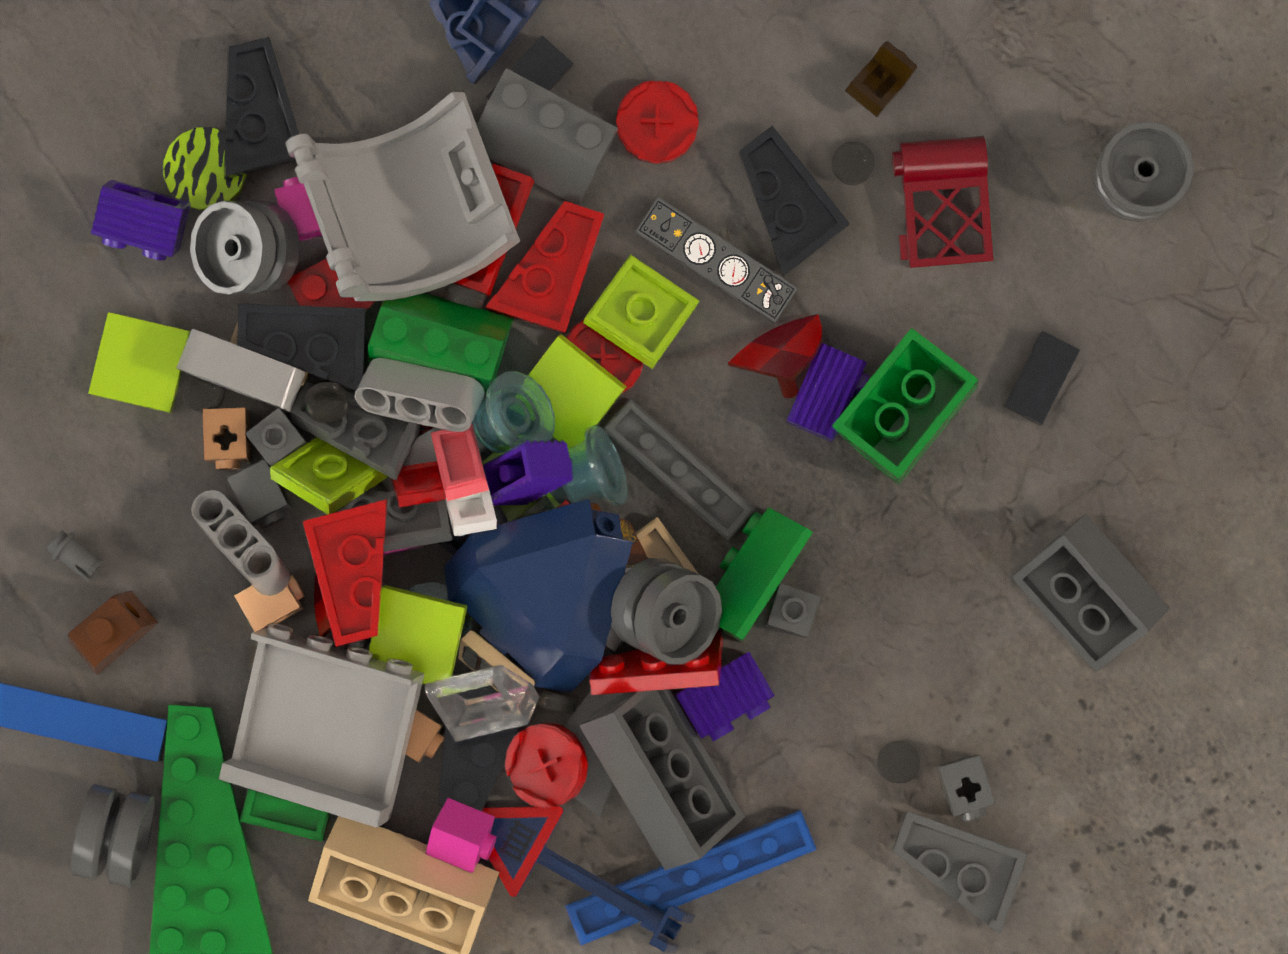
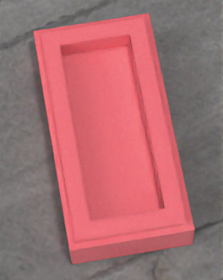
(459, 463)

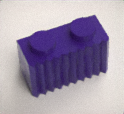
(140, 219)
(827, 391)
(528, 472)
(739, 692)

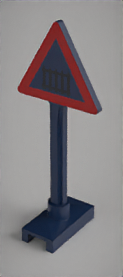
(523, 843)

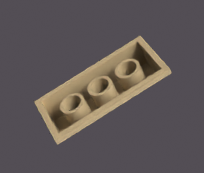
(401, 889)

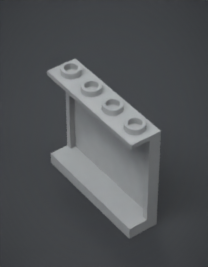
(324, 725)

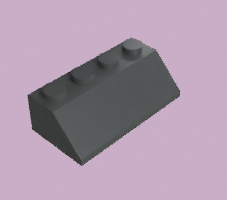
(663, 775)

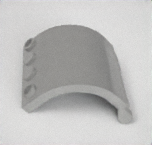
(407, 204)

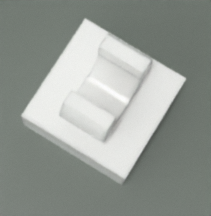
(472, 514)

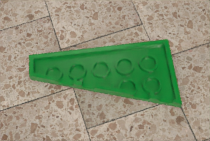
(203, 865)

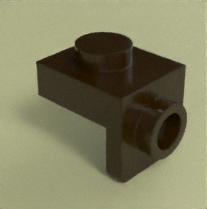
(881, 78)

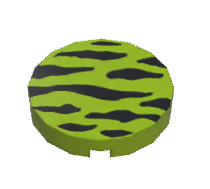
(196, 169)

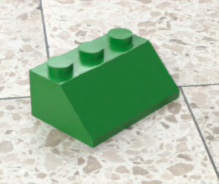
(441, 336)
(905, 406)
(757, 569)

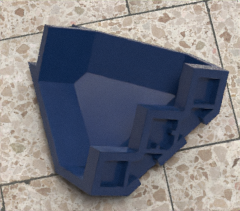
(544, 589)

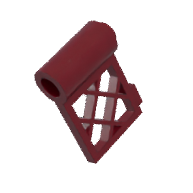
(942, 166)

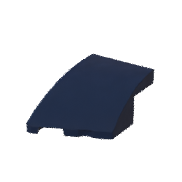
(482, 29)

